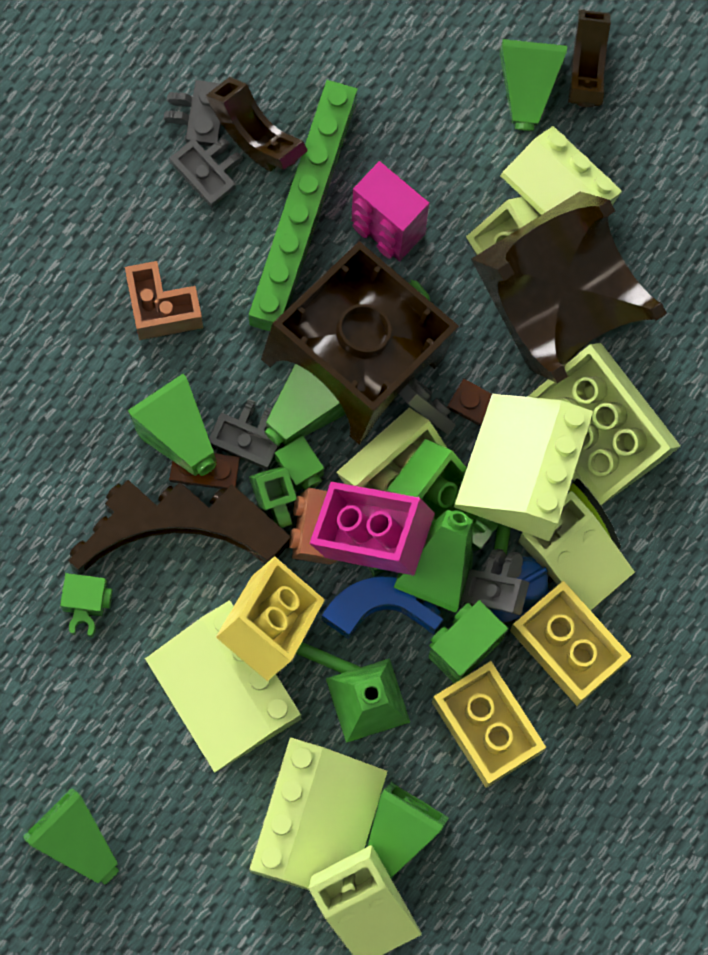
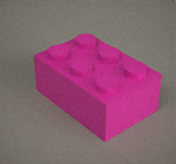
(389, 212)
(372, 528)

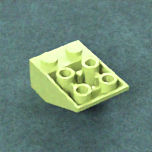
(580, 554)
(363, 904)

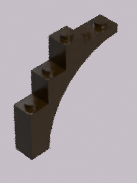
(180, 511)

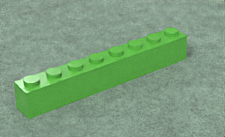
(303, 204)

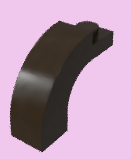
(588, 58)
(250, 127)

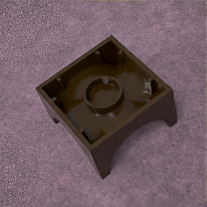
(563, 283)
(361, 335)

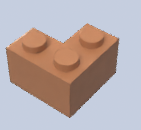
(158, 311)

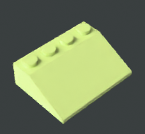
(624, 431)
(524, 462)
(218, 693)
(316, 813)

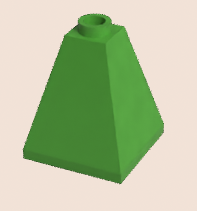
(529, 78)
(301, 408)
(174, 427)
(443, 562)
(362, 716)
(402, 827)
(74, 839)

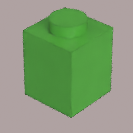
(301, 464)

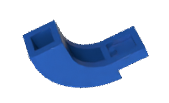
(374, 595)

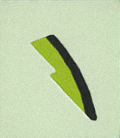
(593, 505)

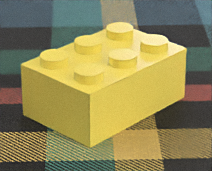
(270, 618)
(570, 643)
(488, 724)

